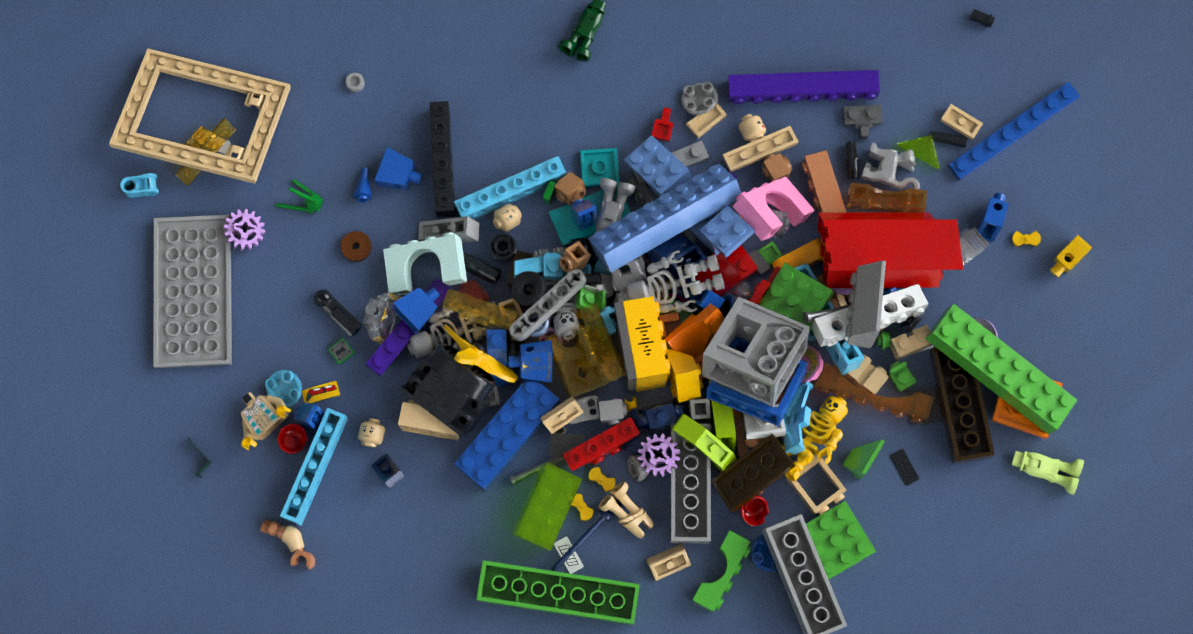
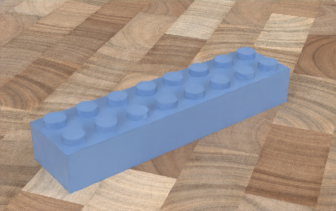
(665, 217)

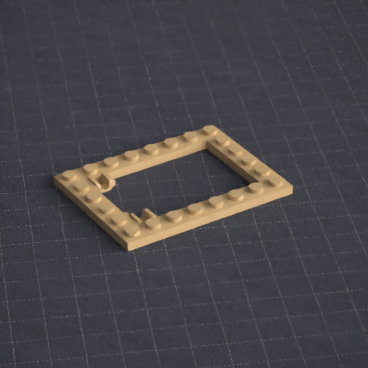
(249, 160)

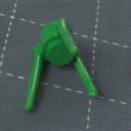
(312, 201)

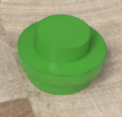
(883, 340)

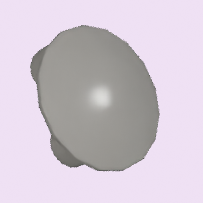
(699, 98)

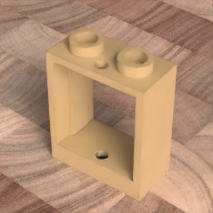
(836, 497)

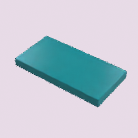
(566, 225)

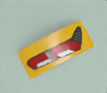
(321, 392)

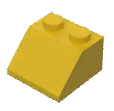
(684, 376)

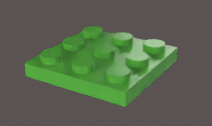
(795, 293)
(839, 539)

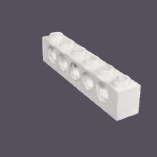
(911, 296)

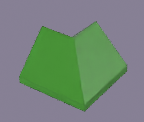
(862, 457)

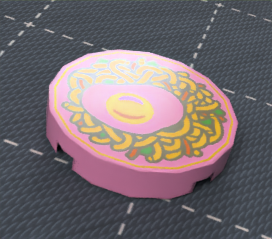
(814, 364)

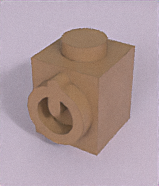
(776, 167)
(570, 189)
(574, 258)

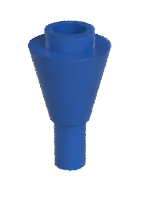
(362, 191)

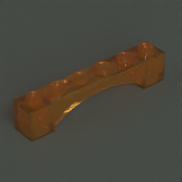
(914, 406)

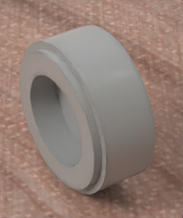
(355, 82)

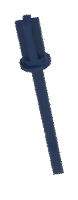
(605, 515)

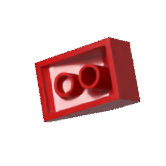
(734, 270)

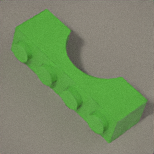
(710, 594)

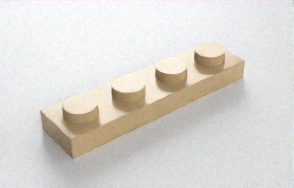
(760, 149)

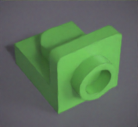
(586, 298)
(901, 376)

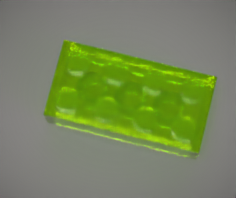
(546, 506)

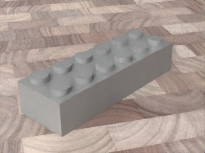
(690, 494)
(804, 576)

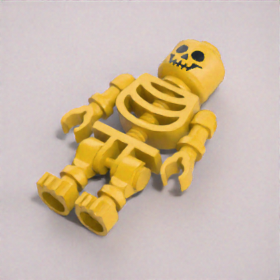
(822, 433)

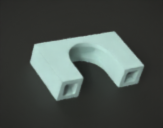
(401, 258)

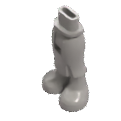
(612, 211)

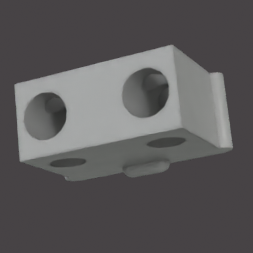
(587, 404)

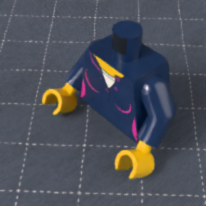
(658, 414)

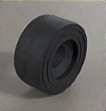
(519, 284)

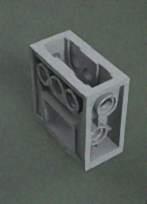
(767, 336)

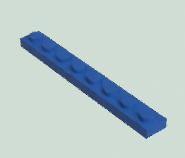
(1013, 131)

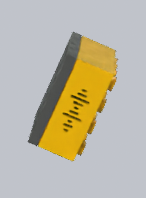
(642, 344)

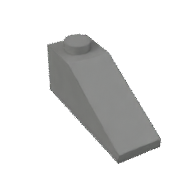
(462, 226)

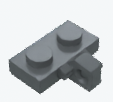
(862, 118)

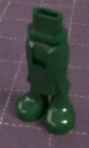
(585, 30)

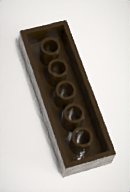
(961, 410)

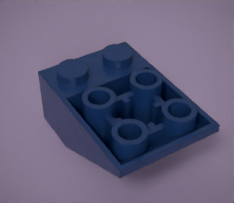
(688, 251)

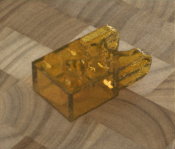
(569, 361)

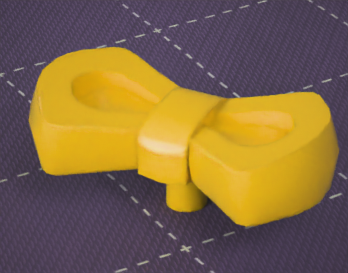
(1019, 239)
(606, 483)
(586, 512)

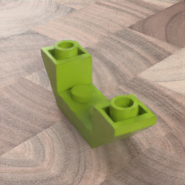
(704, 441)

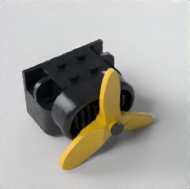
(456, 383)

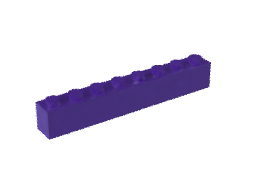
(803, 86)

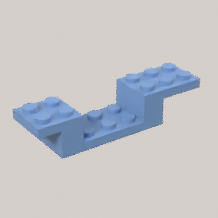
(664, 172)

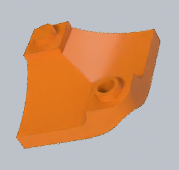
(696, 333)

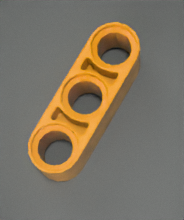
(807, 254)

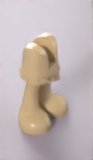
(629, 520)

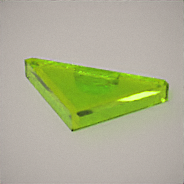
(923, 149)

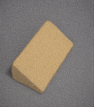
(668, 562)

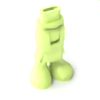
(1047, 468)

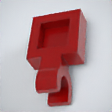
(663, 128)

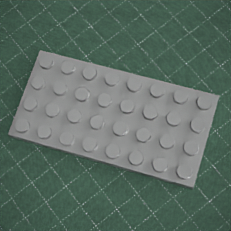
(192, 292)

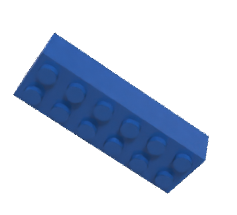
(506, 433)

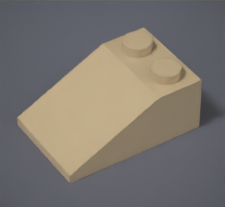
(418, 420)

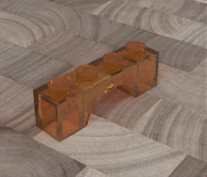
(868, 197)

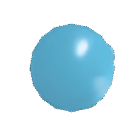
(284, 385)

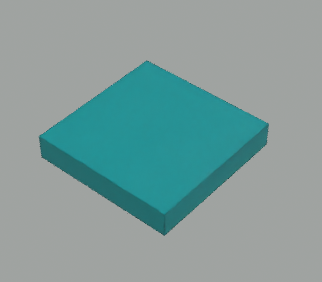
(598, 165)

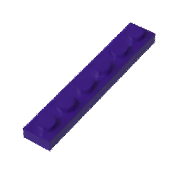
(399, 337)

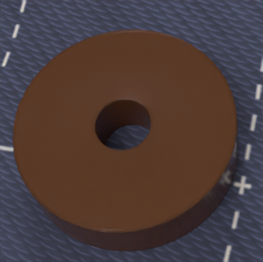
(359, 254)

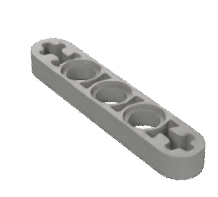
(544, 314)

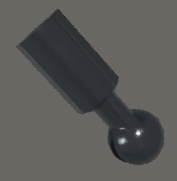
(337, 312)

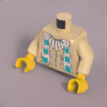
(261, 417)

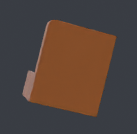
(670, 323)

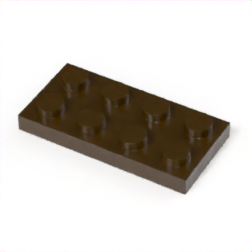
(752, 473)

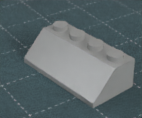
(866, 304)

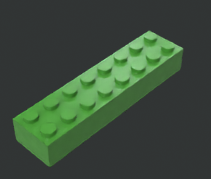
(1001, 369)
(558, 592)

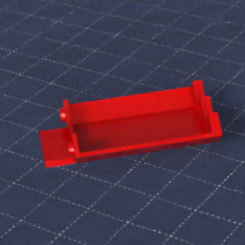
(909, 242)

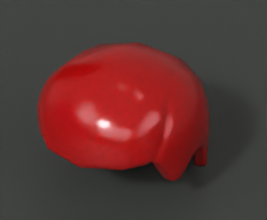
(292, 438)
(754, 511)

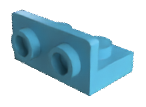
(607, 314)

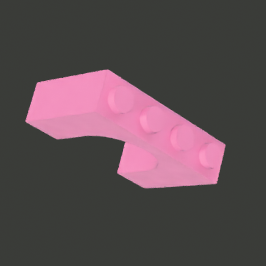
(779, 193)

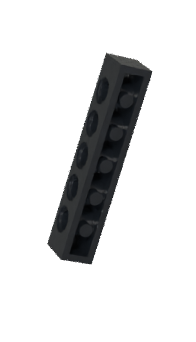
(442, 159)

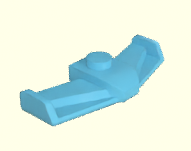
(545, 264)
(796, 418)

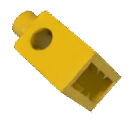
(1075, 251)

